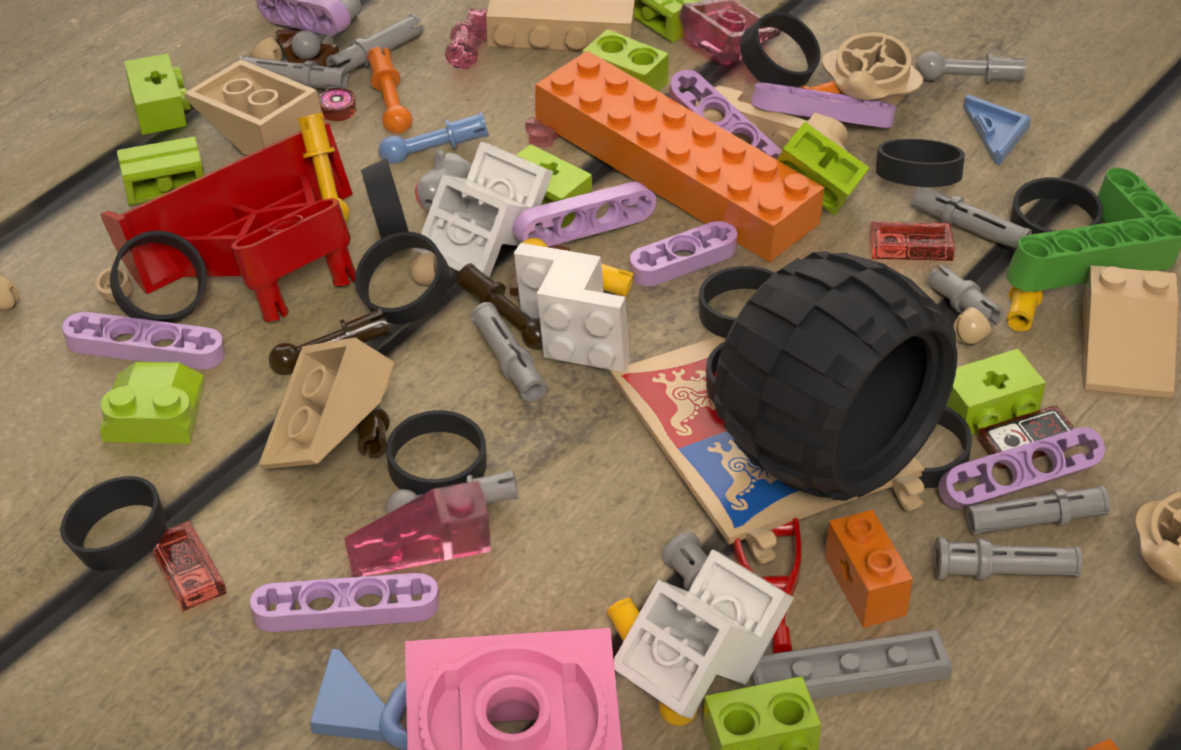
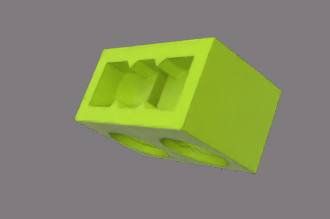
(632, 57)
(825, 164)
(761, 717)

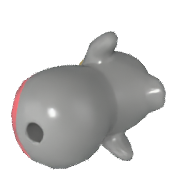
(442, 164)

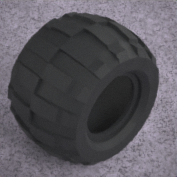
(835, 374)

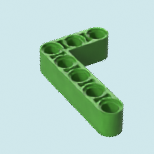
(1136, 235)

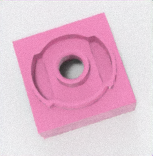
(543, 676)

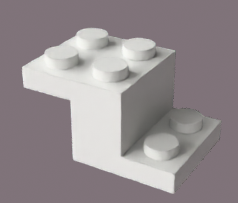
(478, 213)
(574, 313)
(701, 632)

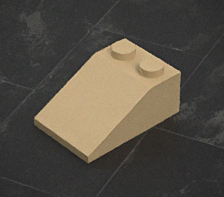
(253, 105)
(1130, 331)
(325, 400)

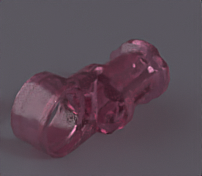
(466, 39)

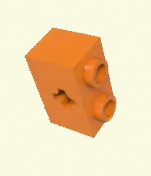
(868, 568)

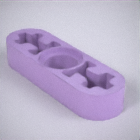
(659, 264)

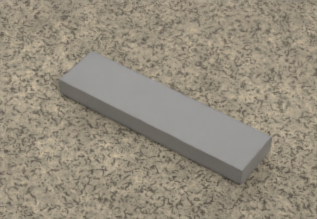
(860, 664)

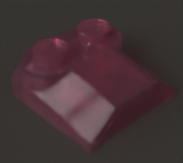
(719, 27)

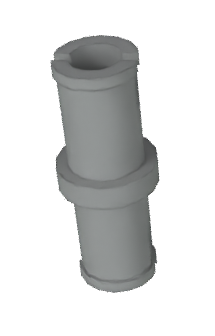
(964, 294)

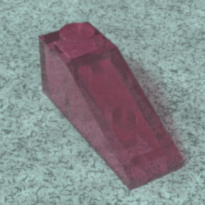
(427, 530)

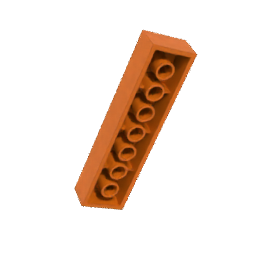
(679, 154)

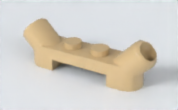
(776, 125)

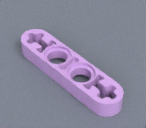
(317, 16)
(838, 106)
(733, 119)
(585, 211)
(95, 332)
(1020, 464)
(344, 594)

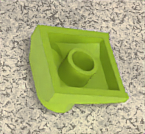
(152, 404)

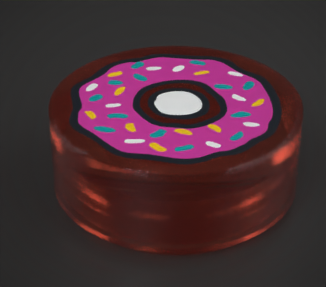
(337, 104)

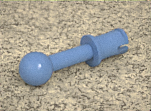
(456, 132)

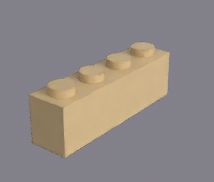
(556, 23)

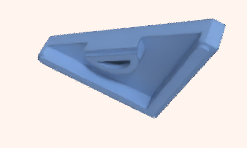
(996, 126)
(346, 703)

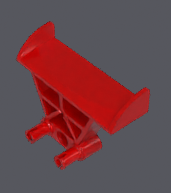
(245, 221)

